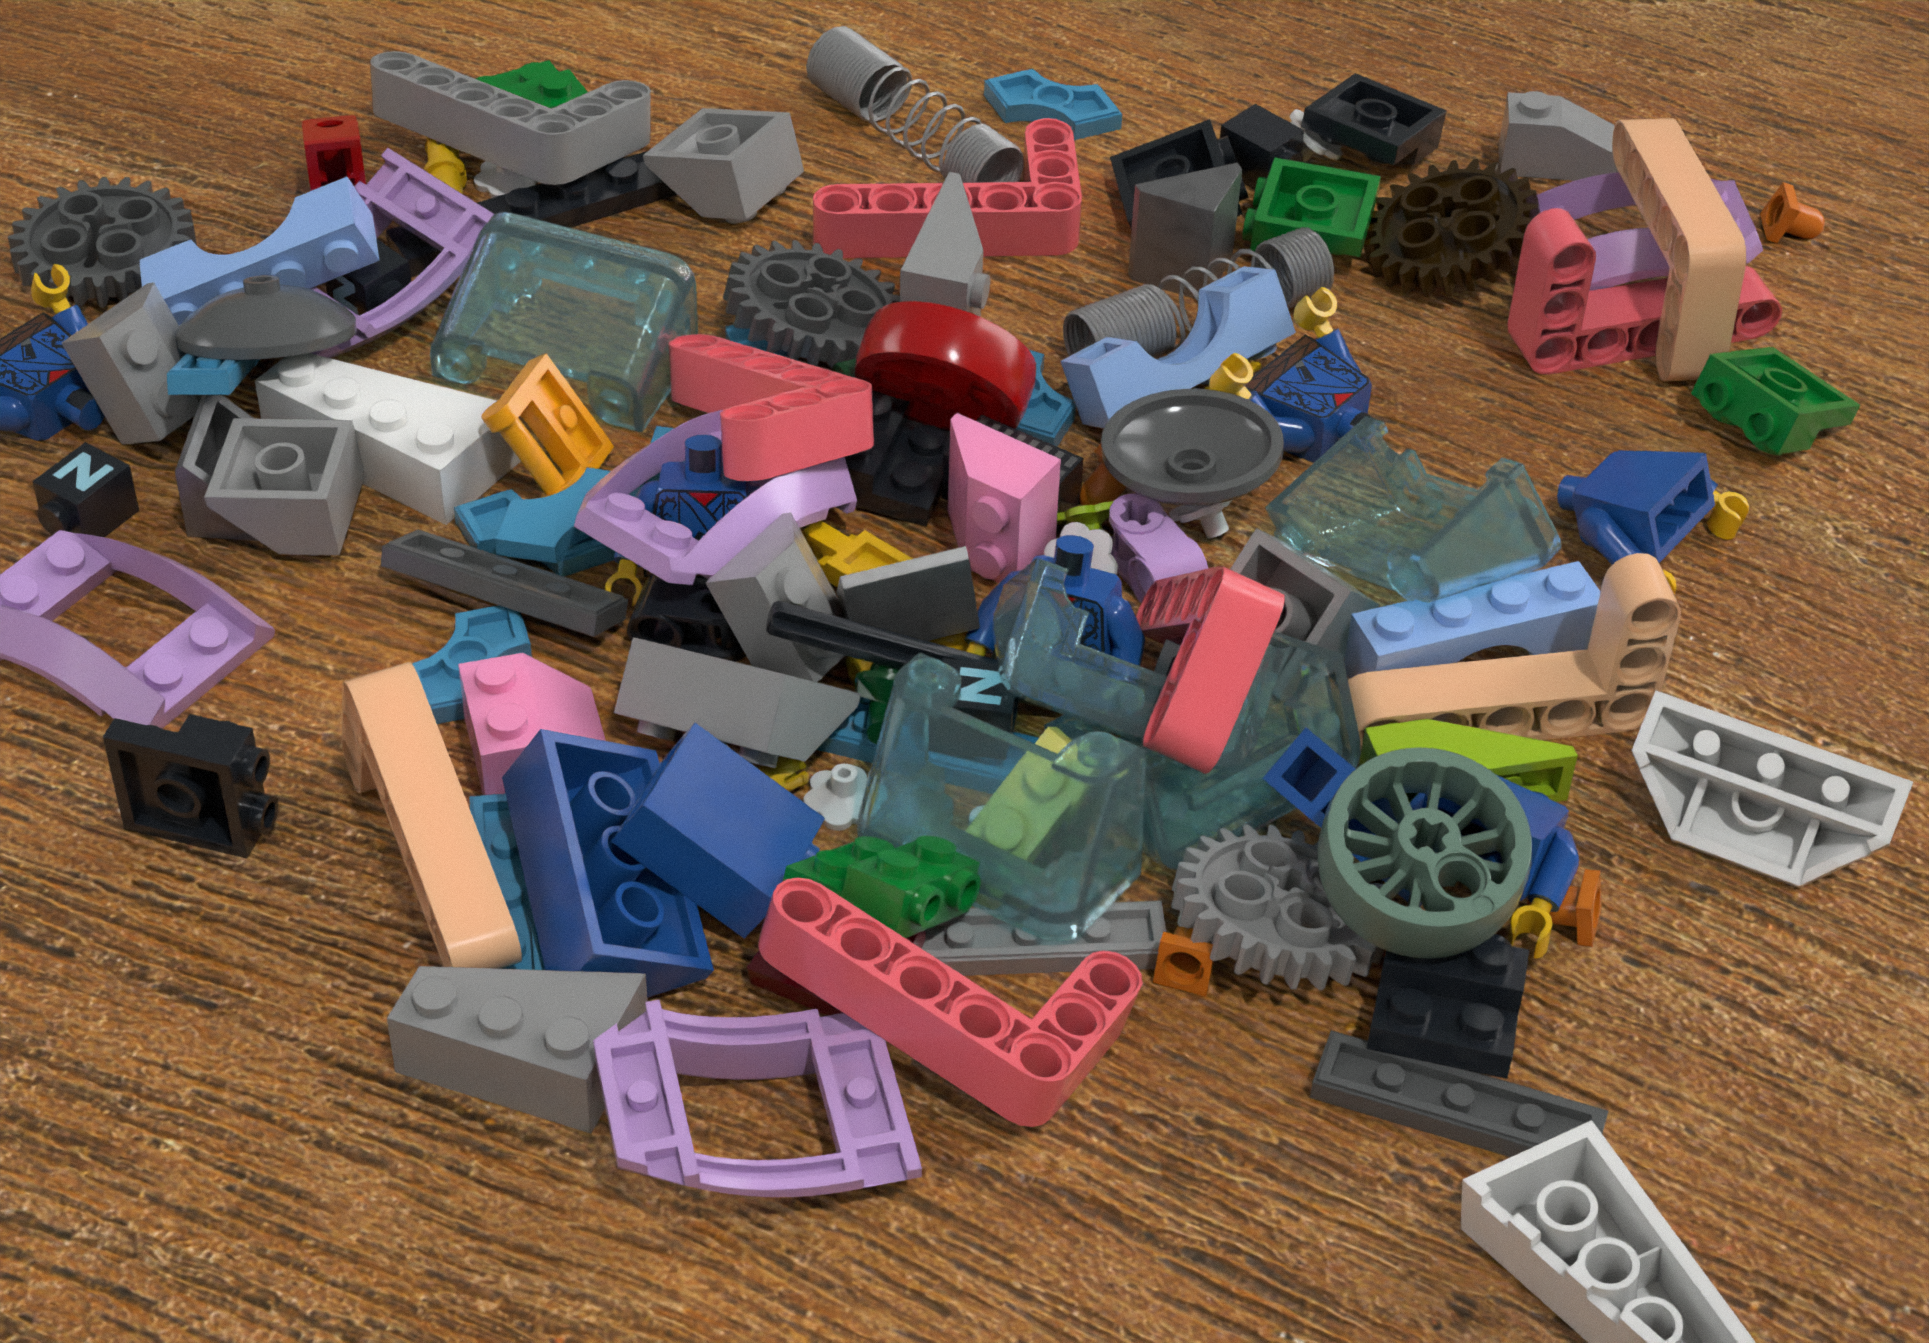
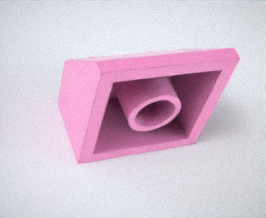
(1000, 498)
(511, 701)

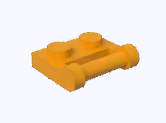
(557, 420)

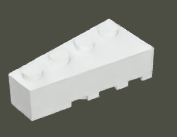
(1594, 1245)

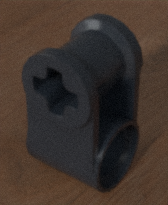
(683, 619)

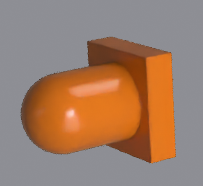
(1787, 215)
(1100, 485)
(1581, 908)
(1183, 963)

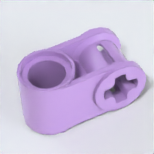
(1149, 544)

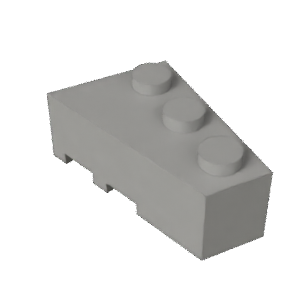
(514, 1035)

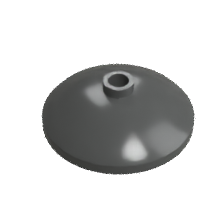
(265, 322)
(1192, 446)

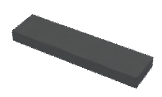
(505, 582)
(1444, 1098)

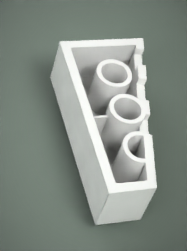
(411, 435)

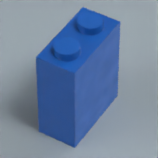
(718, 830)

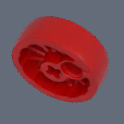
(946, 364)

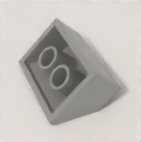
(733, 701)

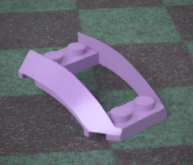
(431, 212)
(1633, 252)
(667, 546)
(161, 679)
(852, 1071)

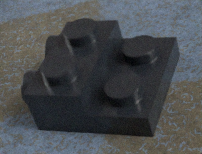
(1376, 121)
(1172, 155)
(903, 467)
(192, 783)
(1452, 1007)

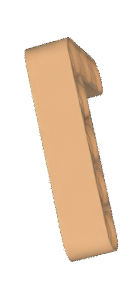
(1693, 234)
(1551, 692)
(399, 751)

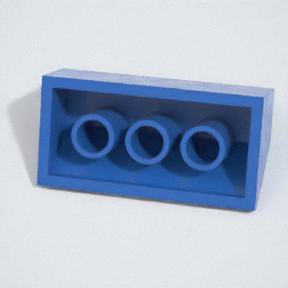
(585, 893)

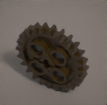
(1450, 227)

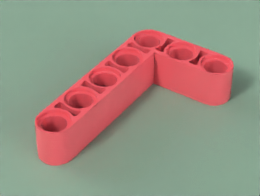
(1010, 217)
(1571, 328)
(774, 408)
(1224, 634)
(940, 1016)

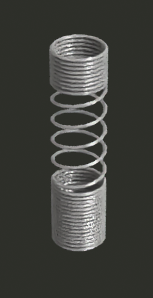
(875, 88)
(1145, 311)

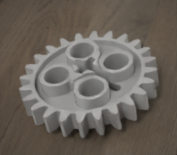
(1267, 908)

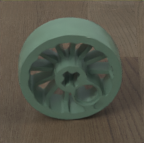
(1424, 853)

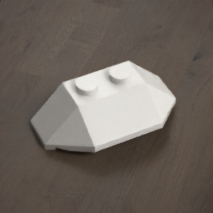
(1762, 794)

